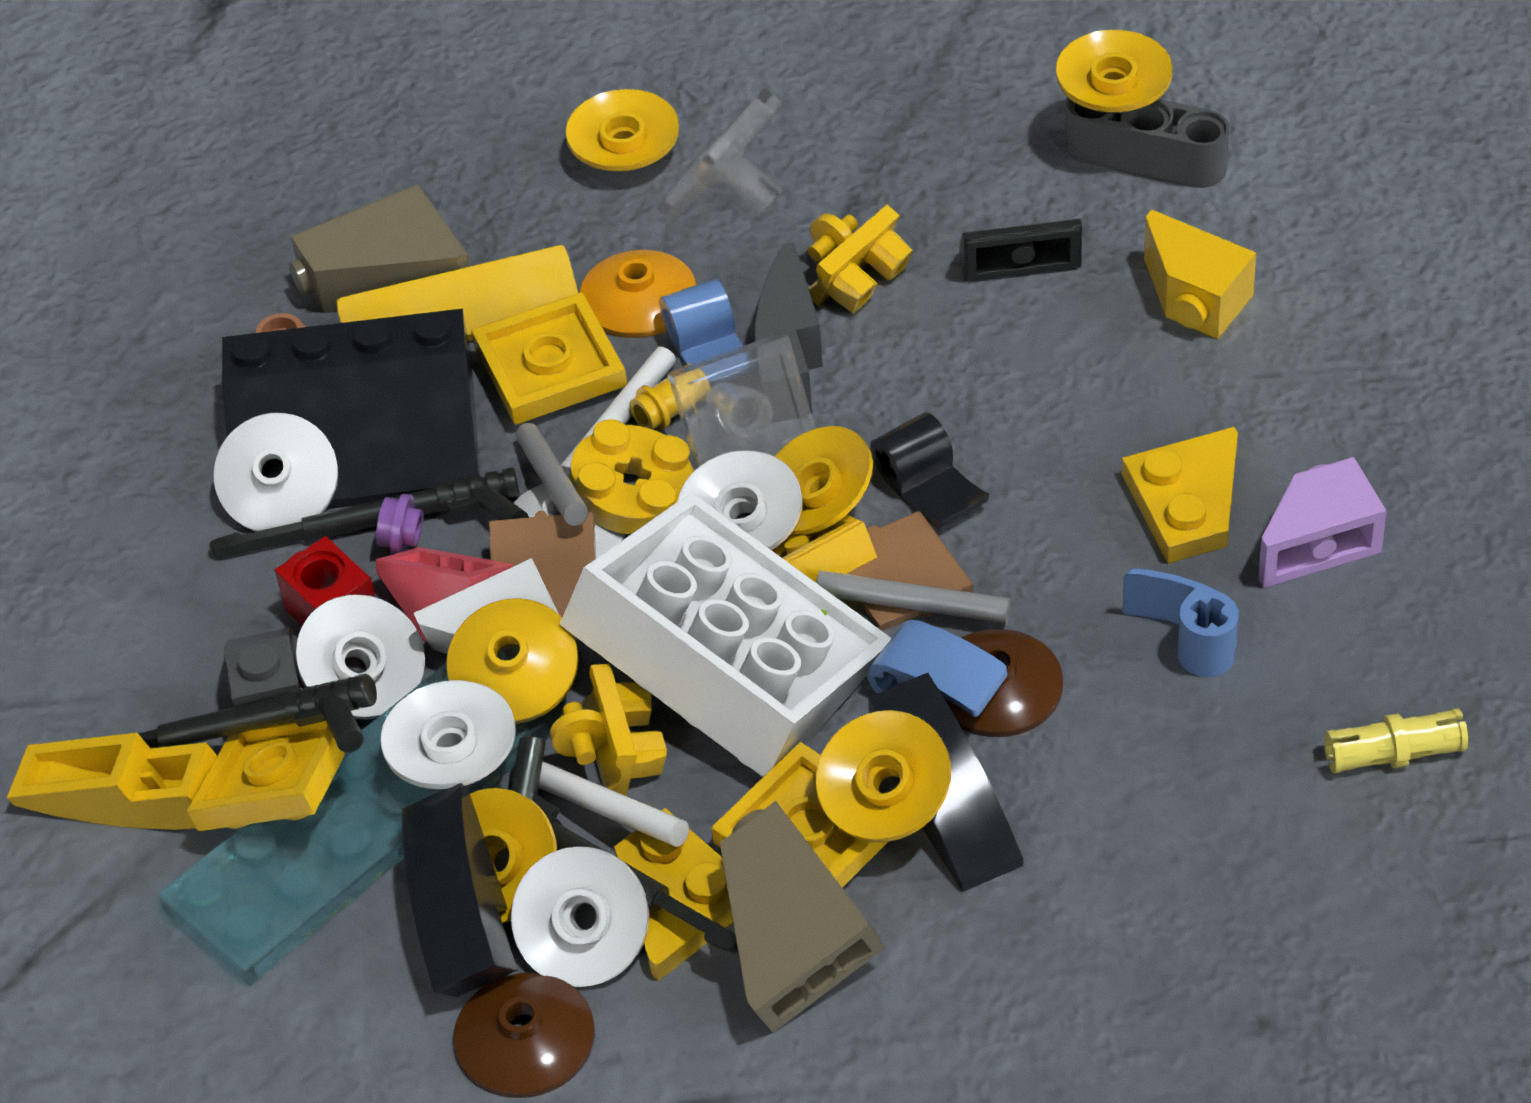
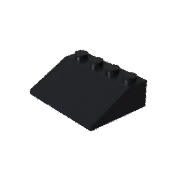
(381, 391)

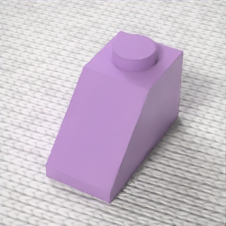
(1321, 523)

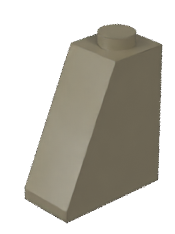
(374, 248)
(789, 917)

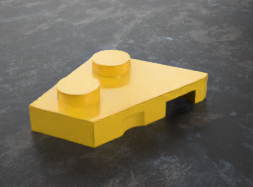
(1186, 492)
(694, 878)

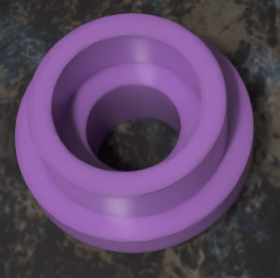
(399, 524)

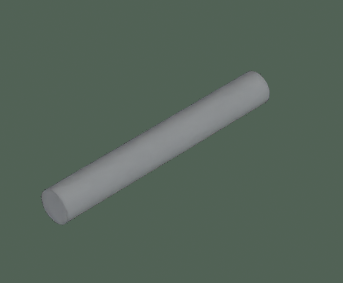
(552, 474)
(916, 597)

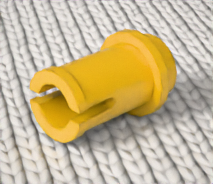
(654, 405)

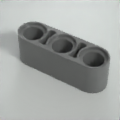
(1154, 141)

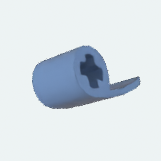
(700, 321)
(1204, 617)
(956, 666)

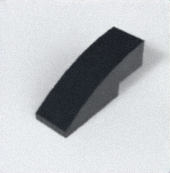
(970, 825)
(454, 893)

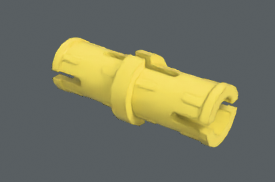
(1396, 740)

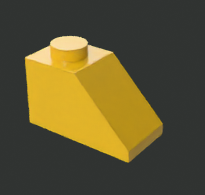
(1197, 274)

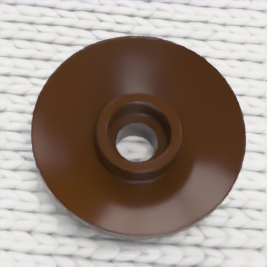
(1027, 693)
(527, 1057)

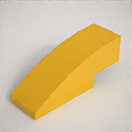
(112, 781)

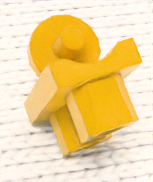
(848, 252)
(602, 732)

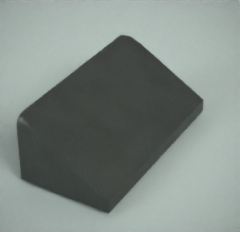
(1021, 250)

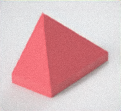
(429, 575)

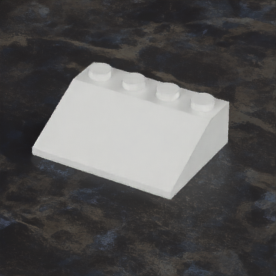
(723, 631)

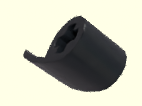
(920, 469)

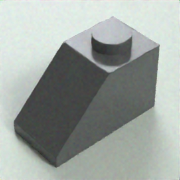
(261, 666)

